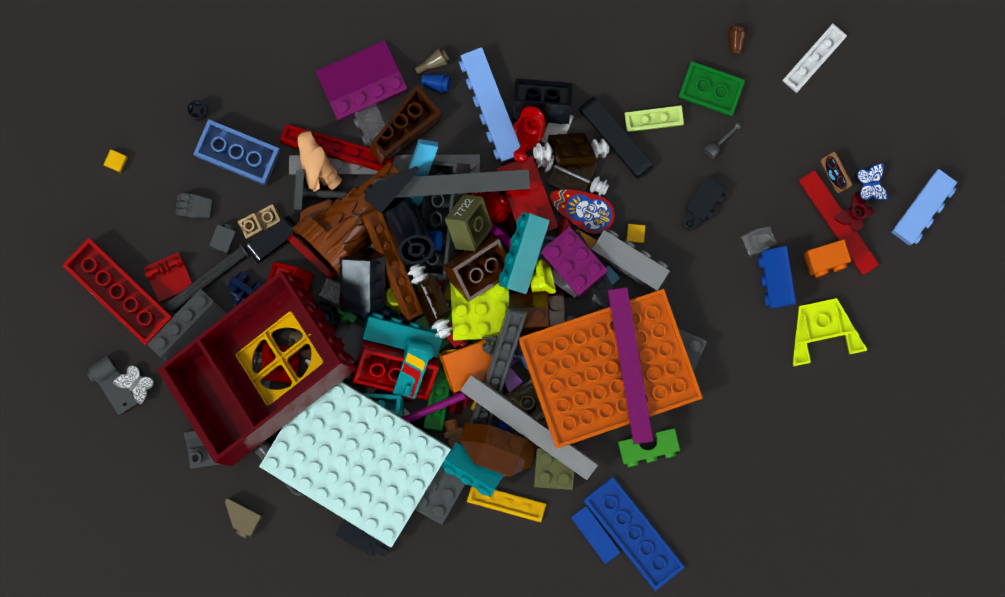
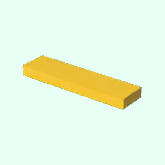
(509, 504)

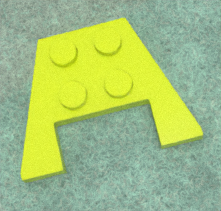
(821, 322)

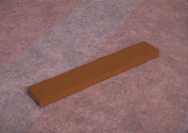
(394, 266)

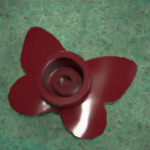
(855, 213)

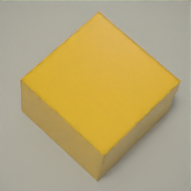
(115, 161)
(635, 233)

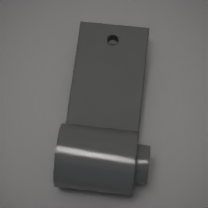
(104, 373)

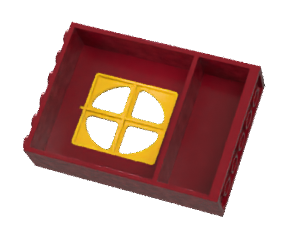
(217, 379)

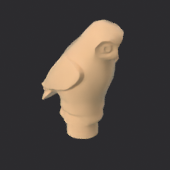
(316, 163)

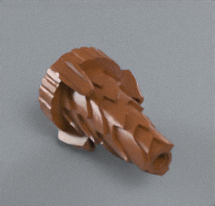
(337, 227)

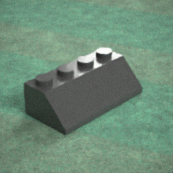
(186, 325)

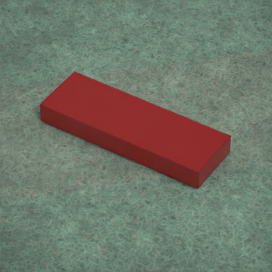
(310, 256)

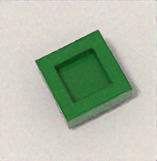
(348, 317)

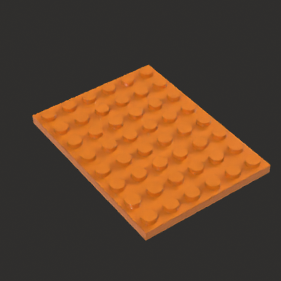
(580, 371)

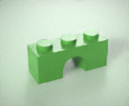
(665, 445)

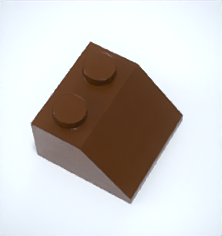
(536, 306)

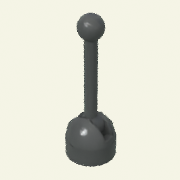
(713, 149)

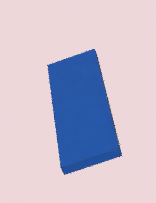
(634, 533)

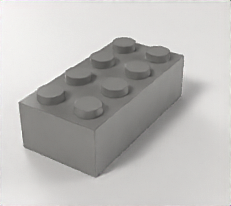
(630, 261)

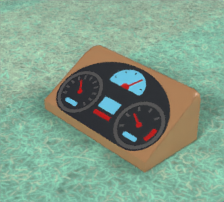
(836, 172)

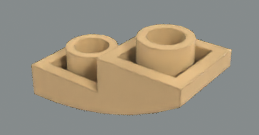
(259, 221)

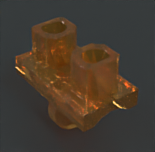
(453, 432)

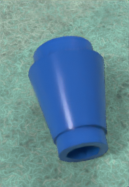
(438, 82)

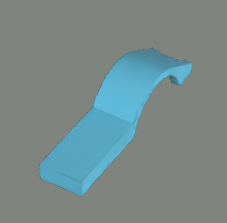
(422, 158)

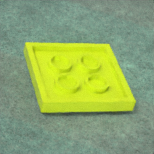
(479, 316)

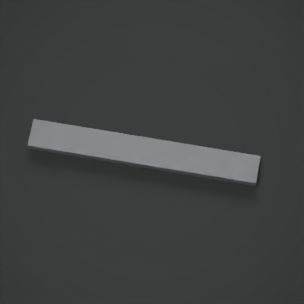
(527, 426)

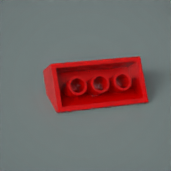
(380, 366)

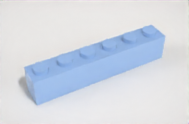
(491, 104)

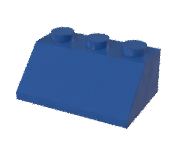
(777, 278)

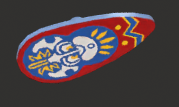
(584, 209)

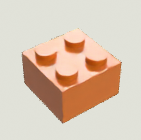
(827, 257)

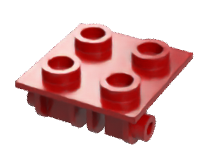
(168, 276)
(278, 374)

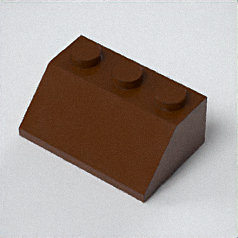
(477, 270)

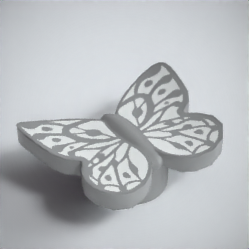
(135, 383)

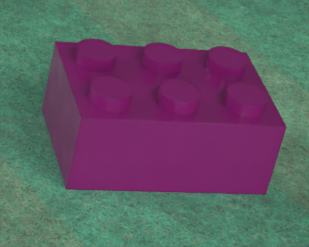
(574, 262)

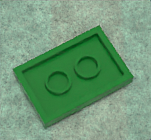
(711, 88)

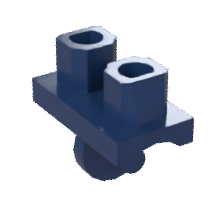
(240, 289)

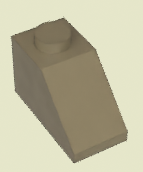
(242, 518)

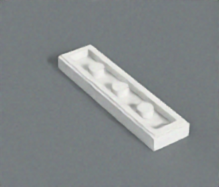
(814, 58)

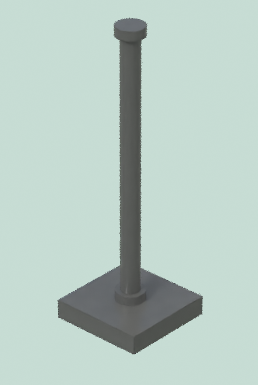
(301, 192)

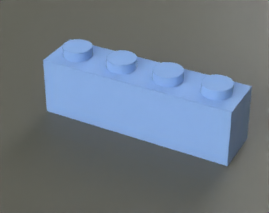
(924, 207)

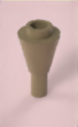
(437, 59)

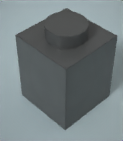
(223, 238)

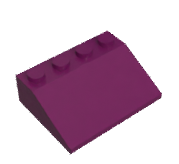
(361, 81)

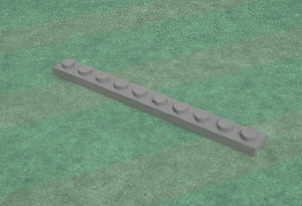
(400, 162)

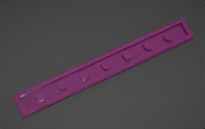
(630, 366)

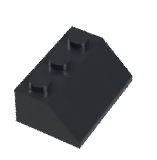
(547, 96)
(362, 282)

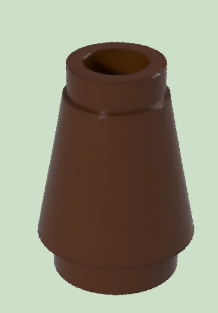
(737, 39)

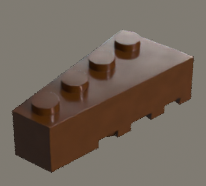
(407, 124)

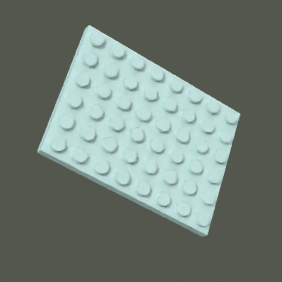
(357, 461)

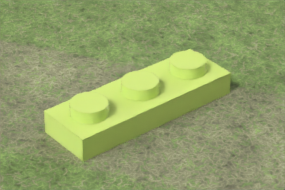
(654, 118)

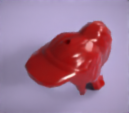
(529, 131)

